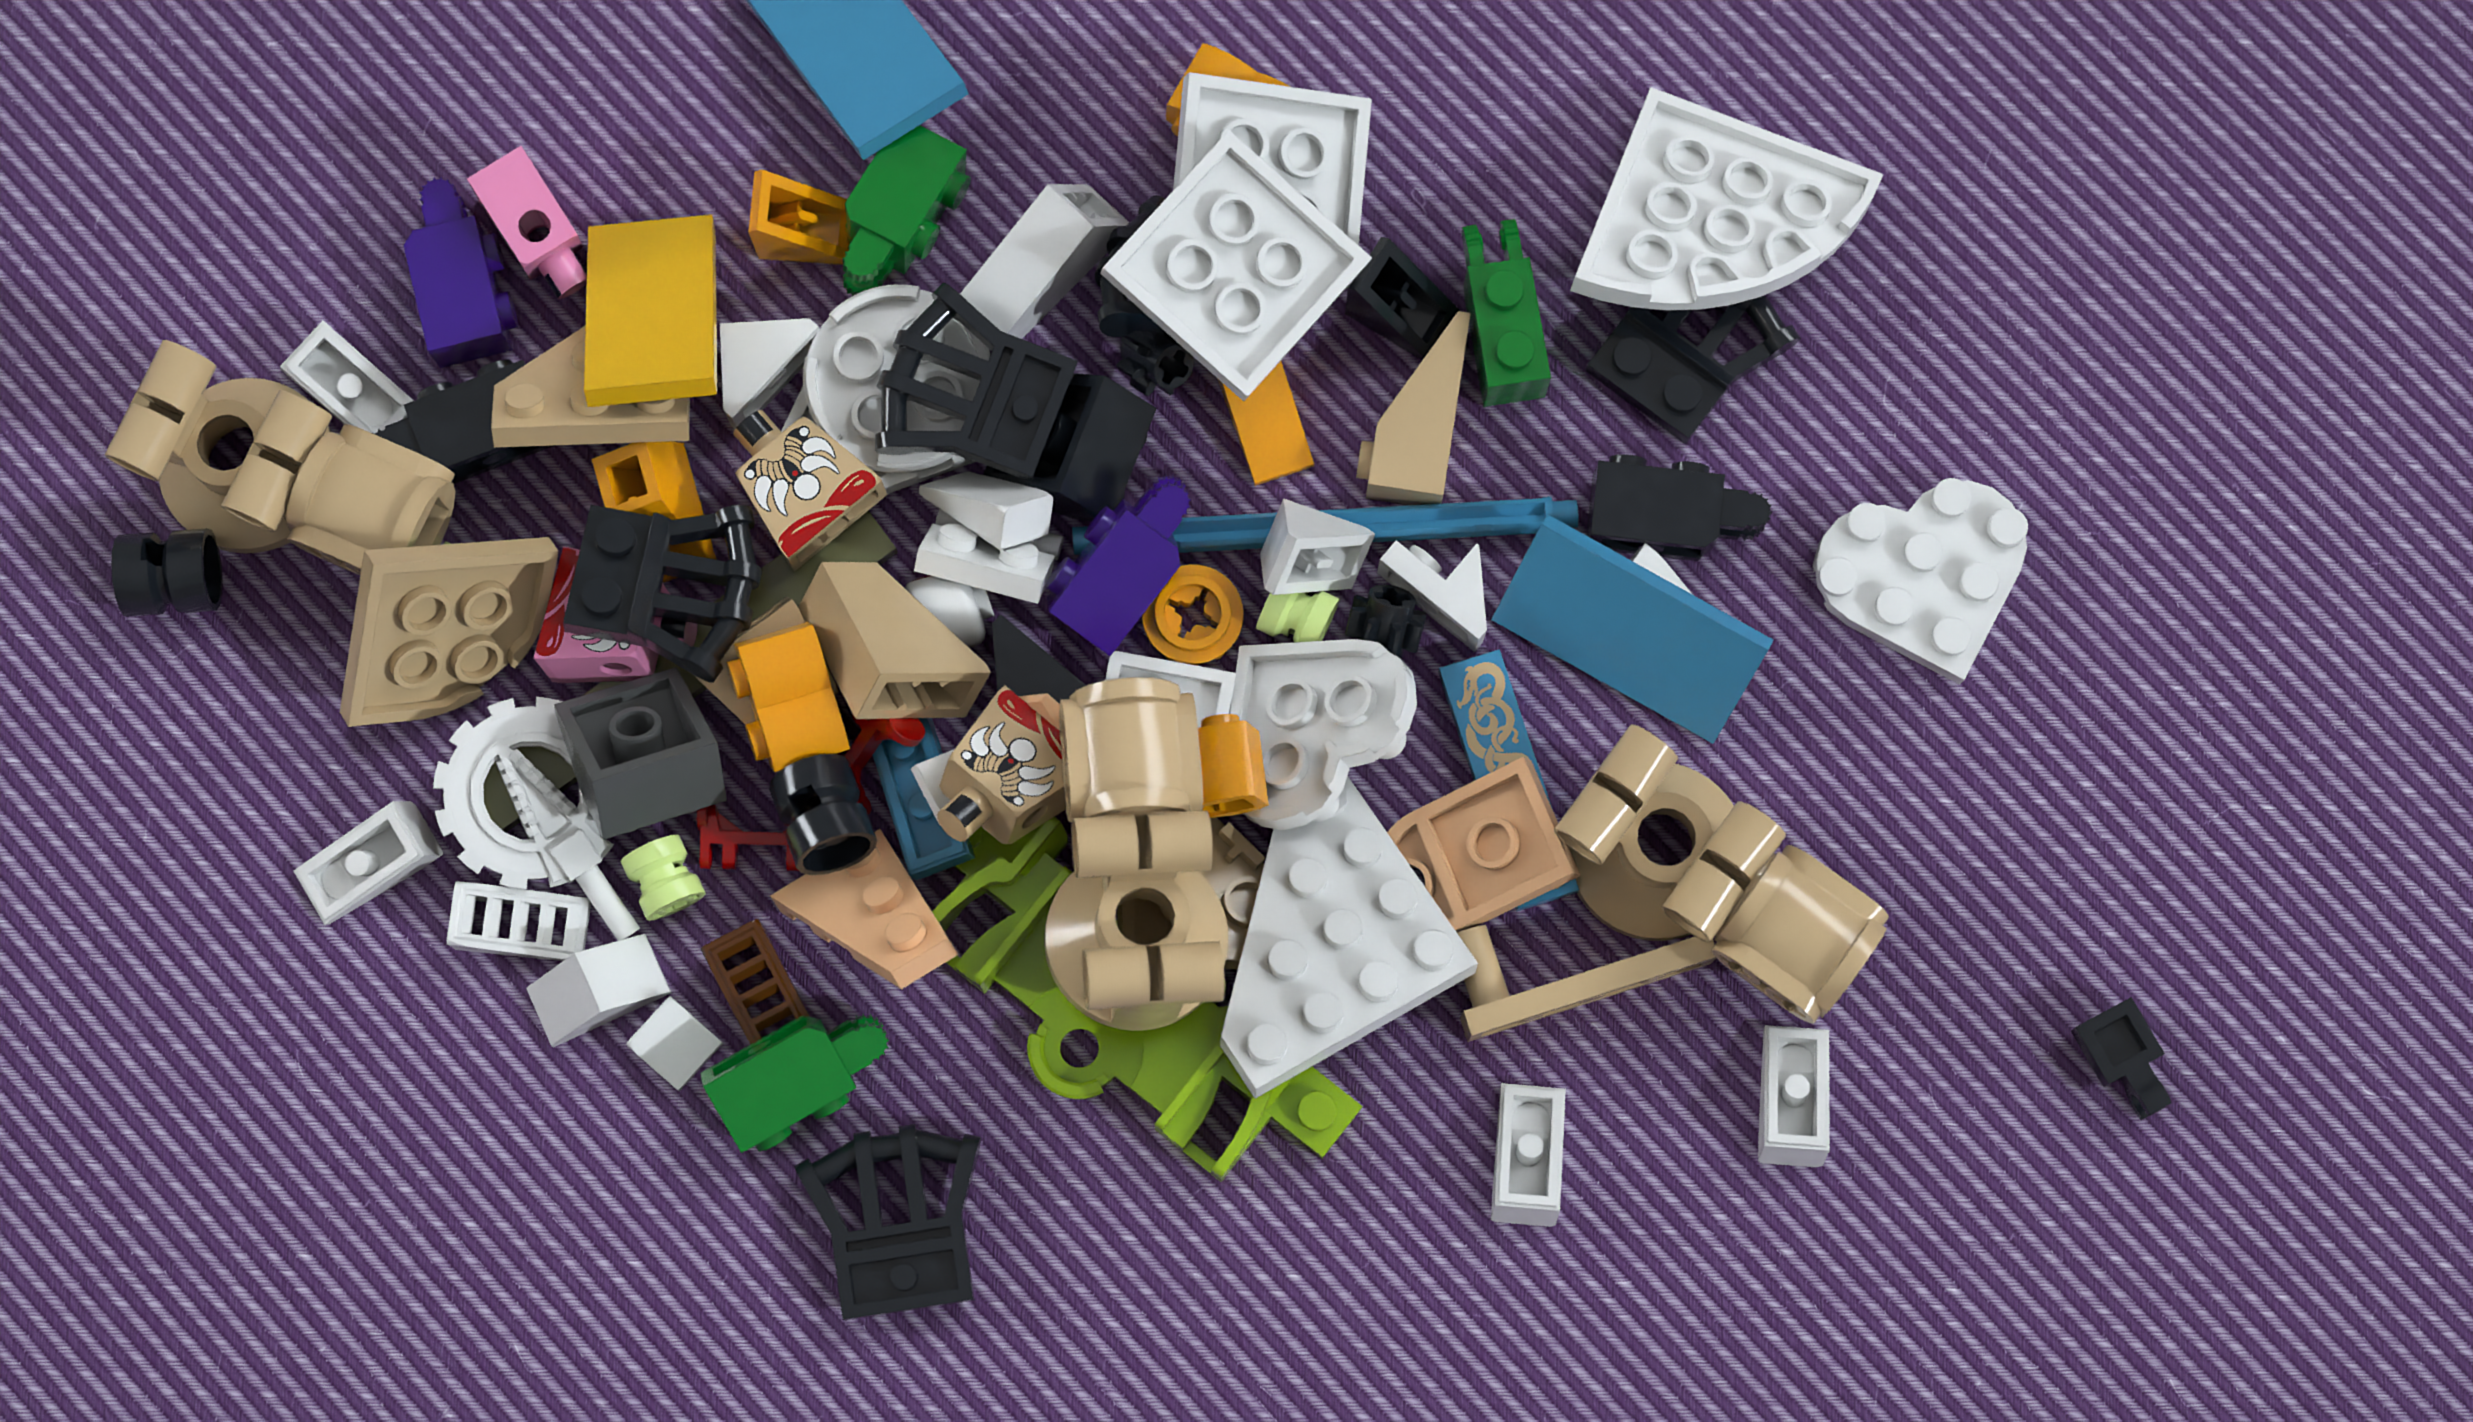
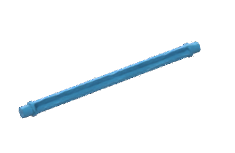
(1387, 523)

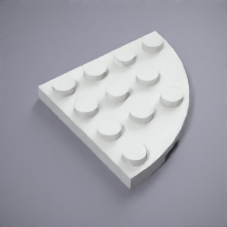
(1716, 211)

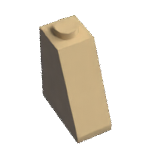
(888, 646)

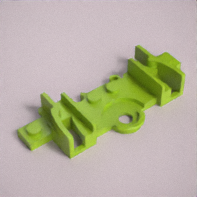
(1168, 1066)

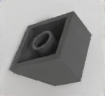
(641, 752)

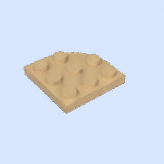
(441, 624)

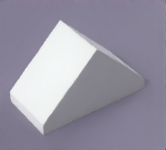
(760, 362)
(1312, 551)
(597, 987)

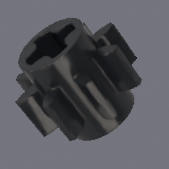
(1154, 361)
(1387, 619)

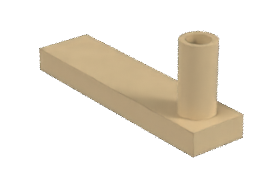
(1498, 1011)

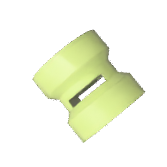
(1298, 615)
(663, 878)

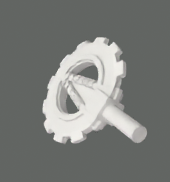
(561, 837)

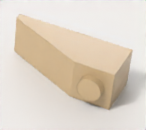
(1416, 431)

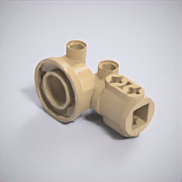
(298, 477)
(1135, 835)
(1774, 916)

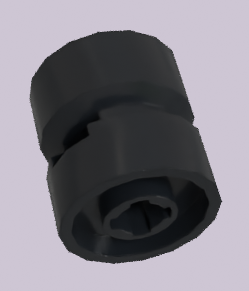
(159, 573)
(822, 813)

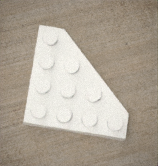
(1334, 947)

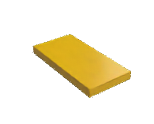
(651, 311)

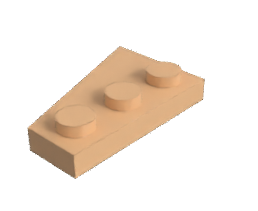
(872, 914)

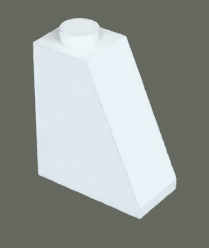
(1043, 257)

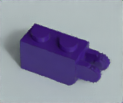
(456, 281)
(1121, 566)

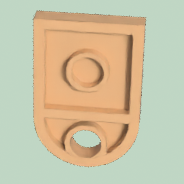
(1487, 845)

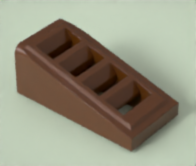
(734, 943)

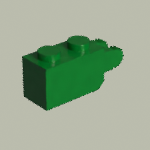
(898, 206)
(1504, 320)
(790, 1077)

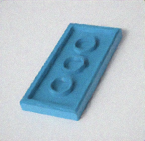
(864, 64)
(1631, 629)

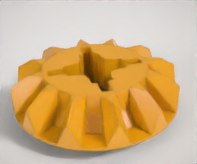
(1221, 607)

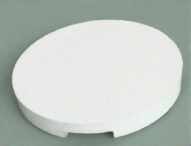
(849, 360)

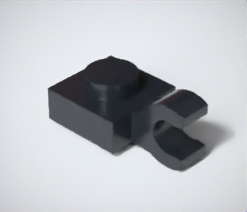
(2121, 1048)

